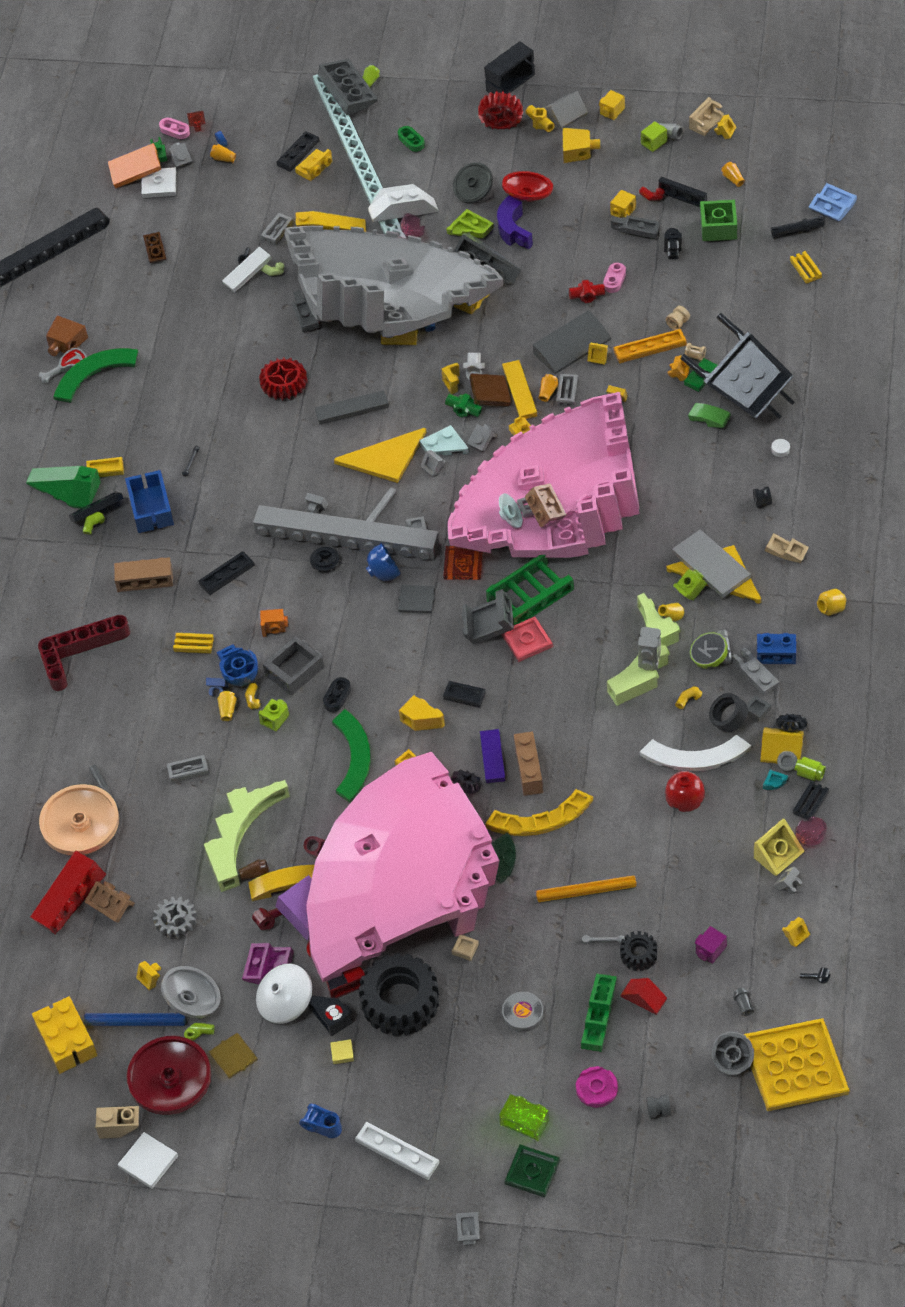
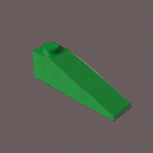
(70, 484)

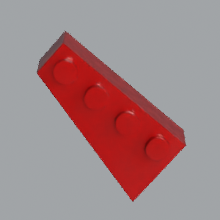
(67, 892)

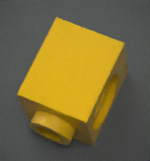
(623, 204)

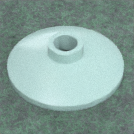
(510, 511)

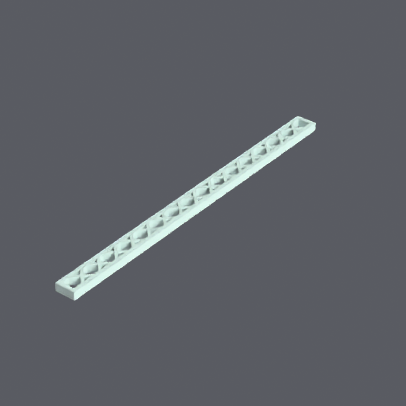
(353, 152)

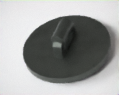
(472, 182)

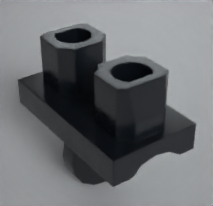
(672, 243)

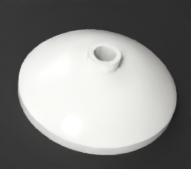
(289, 999)

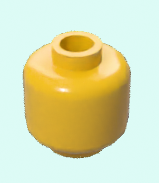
(831, 602)

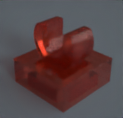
(196, 119)

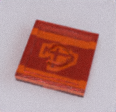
(462, 564)

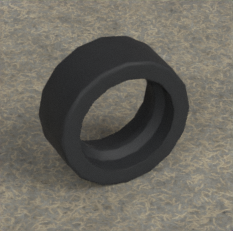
(737, 718)

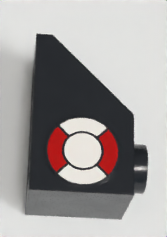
(331, 1013)

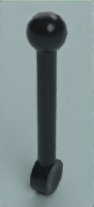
(186, 472)

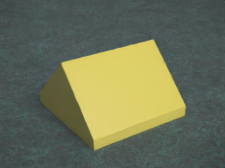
(777, 848)

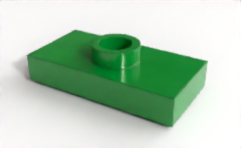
(696, 382)

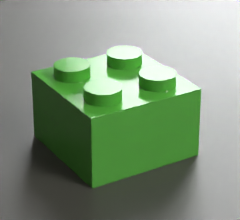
(718, 220)

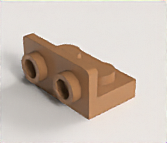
(545, 504)
(108, 901)

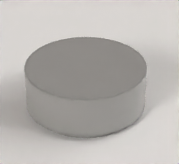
(787, 760)

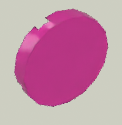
(596, 1087)

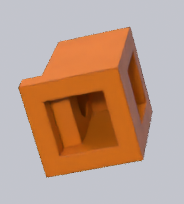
(273, 621)

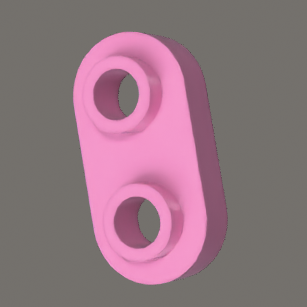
(174, 128)
(614, 277)

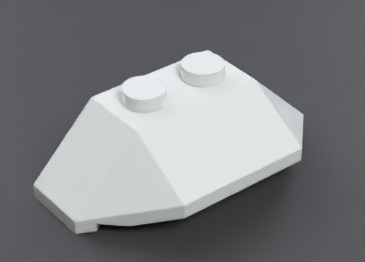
(399, 200)

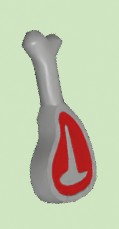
(66, 362)

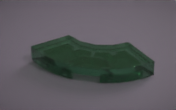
(506, 853)

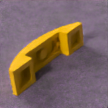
(278, 880)

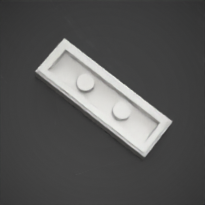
(246, 269)

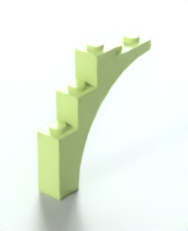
(636, 680)
(232, 826)

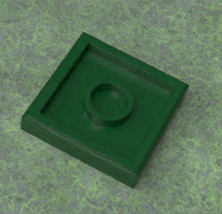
(532, 1170)

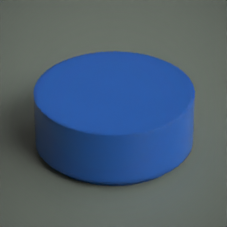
(221, 139)

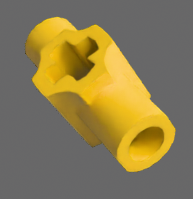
(539, 118)

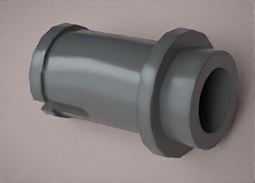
(741, 996)

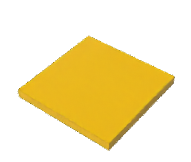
(796, 1065)

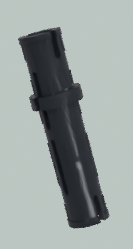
(804, 225)

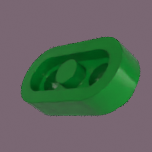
(411, 138)

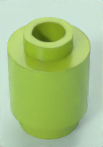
(810, 769)

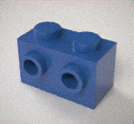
(776, 648)

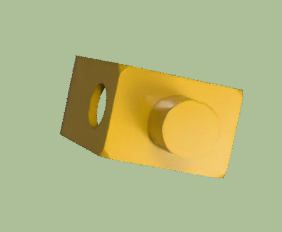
(578, 145)

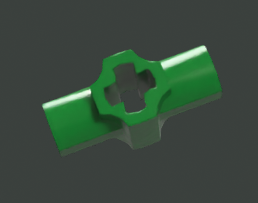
(463, 405)

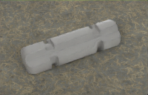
(728, 660)

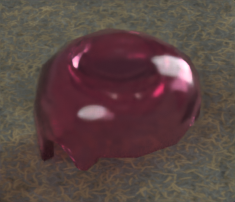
(411, 226)
(811, 832)

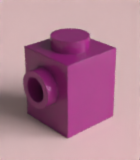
(710, 944)

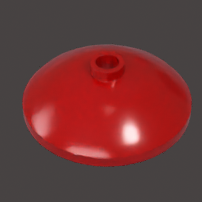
(527, 186)

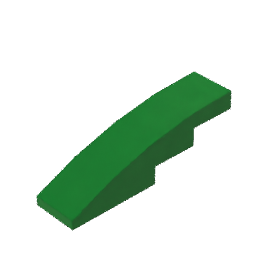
(598, 1012)

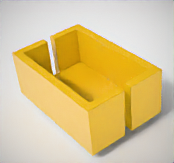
(63, 1034)

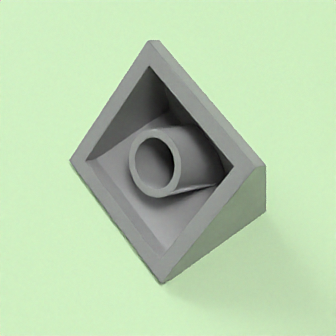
(566, 110)

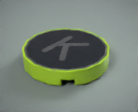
(709, 650)

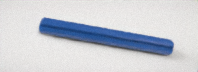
(134, 1019)

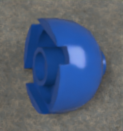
(381, 564)
(239, 667)

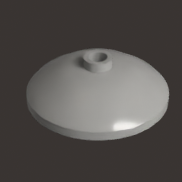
(190, 992)

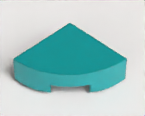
(775, 780)

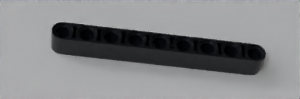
(52, 245)

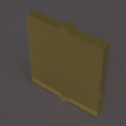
(233, 1055)

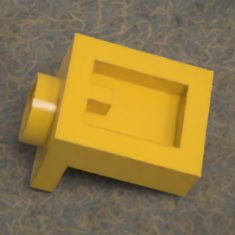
(450, 377)

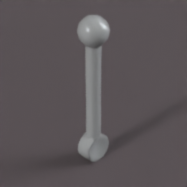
(586, 939)

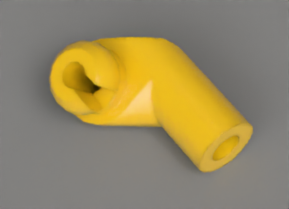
(686, 695)
(250, 696)

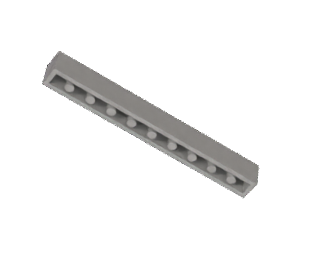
(345, 532)

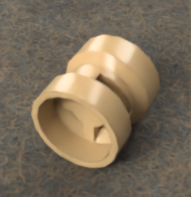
(677, 318)

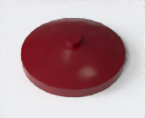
(169, 1075)

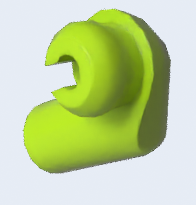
(91, 520)
(198, 1029)

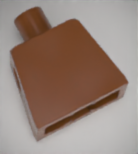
(65, 335)

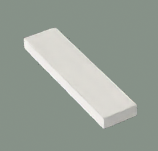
(397, 1150)

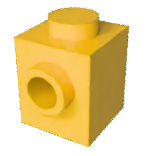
(612, 105)

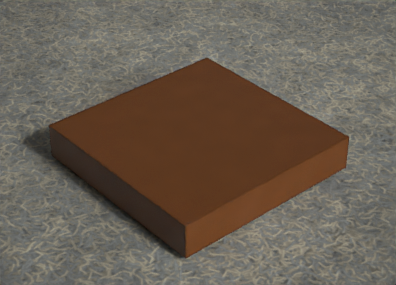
(490, 389)

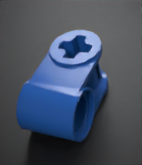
(318, 1119)

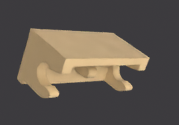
(705, 117)

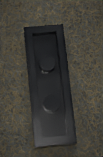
(297, 151)
(682, 192)
(96, 506)
(226, 573)

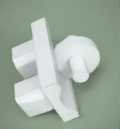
(474, 364)

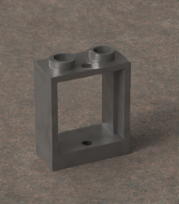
(294, 683)

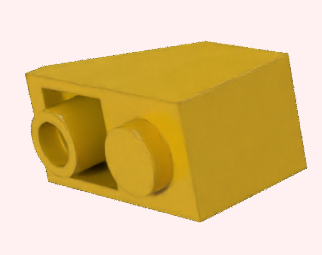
(420, 715)

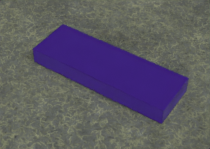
(492, 756)

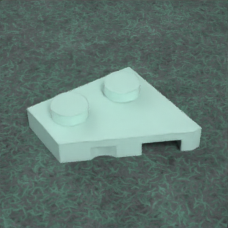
(444, 442)

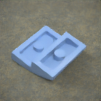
(833, 202)

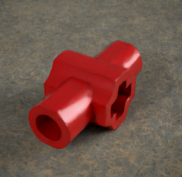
(586, 291)

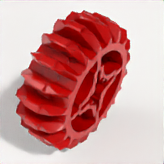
(500, 110)
(283, 378)

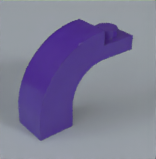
(507, 214)

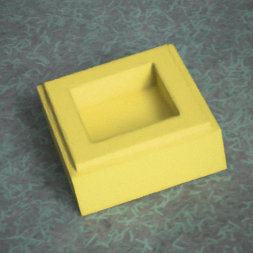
(342, 1051)

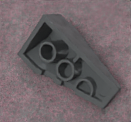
(487, 255)

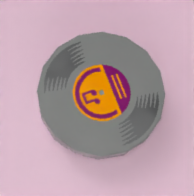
(522, 1011)

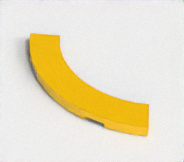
(541, 822)

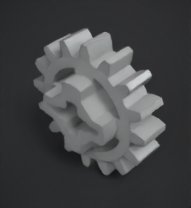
(175, 917)

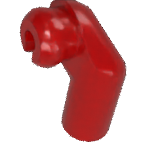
(652, 196)

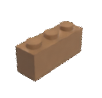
(143, 574)
(528, 763)

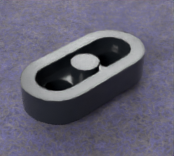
(335, 695)

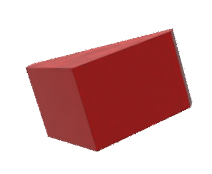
(644, 994)

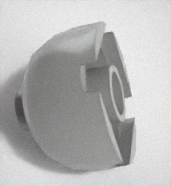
(732, 1053)

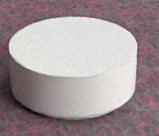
(780, 448)

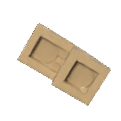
(787, 550)

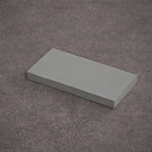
(716, 565)

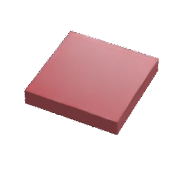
(527, 639)

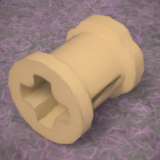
(695, 352)

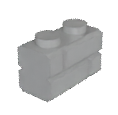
(649, 648)

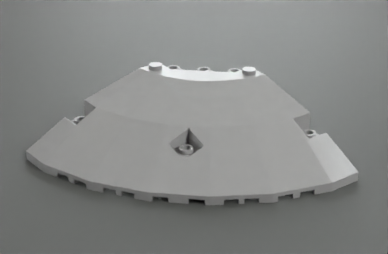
(384, 278)

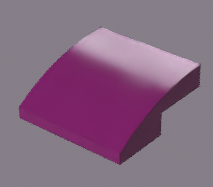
(264, 958)

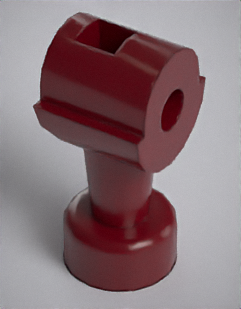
(265, 919)

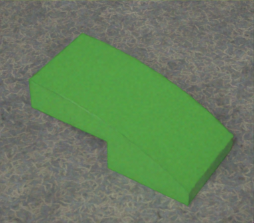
(710, 414)

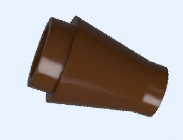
(254, 869)

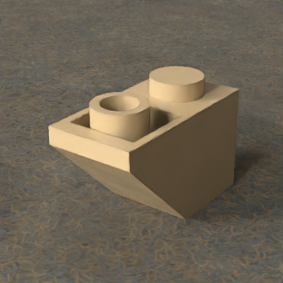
(116, 1121)

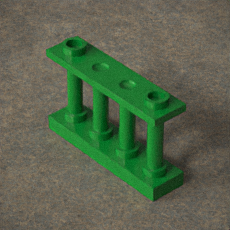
(541, 601)

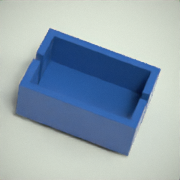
(149, 504)

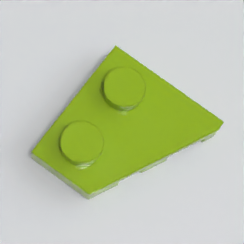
(470, 223)

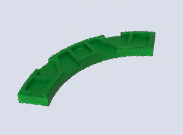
(91, 365)
(360, 755)

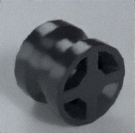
(762, 496)

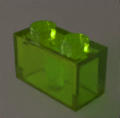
(524, 1117)

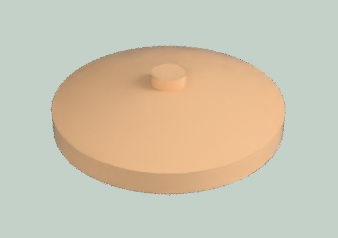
(79, 819)

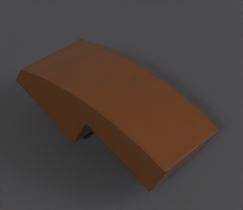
(154, 247)

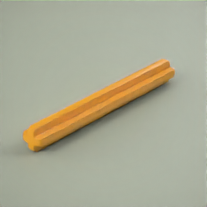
(586, 888)

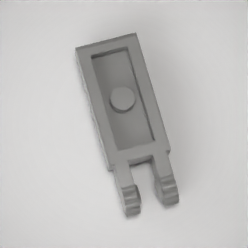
(755, 672)

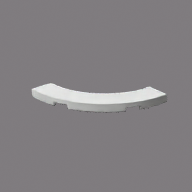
(695, 760)

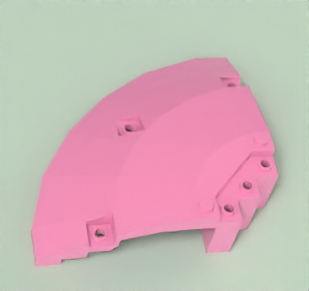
(586, 463)
(423, 866)

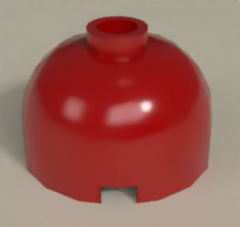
(684, 791)

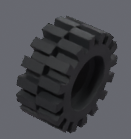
(638, 961)

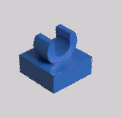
(216, 683)

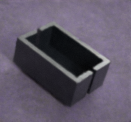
(510, 69)

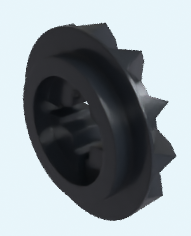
(326, 553)
(791, 722)
(470, 786)

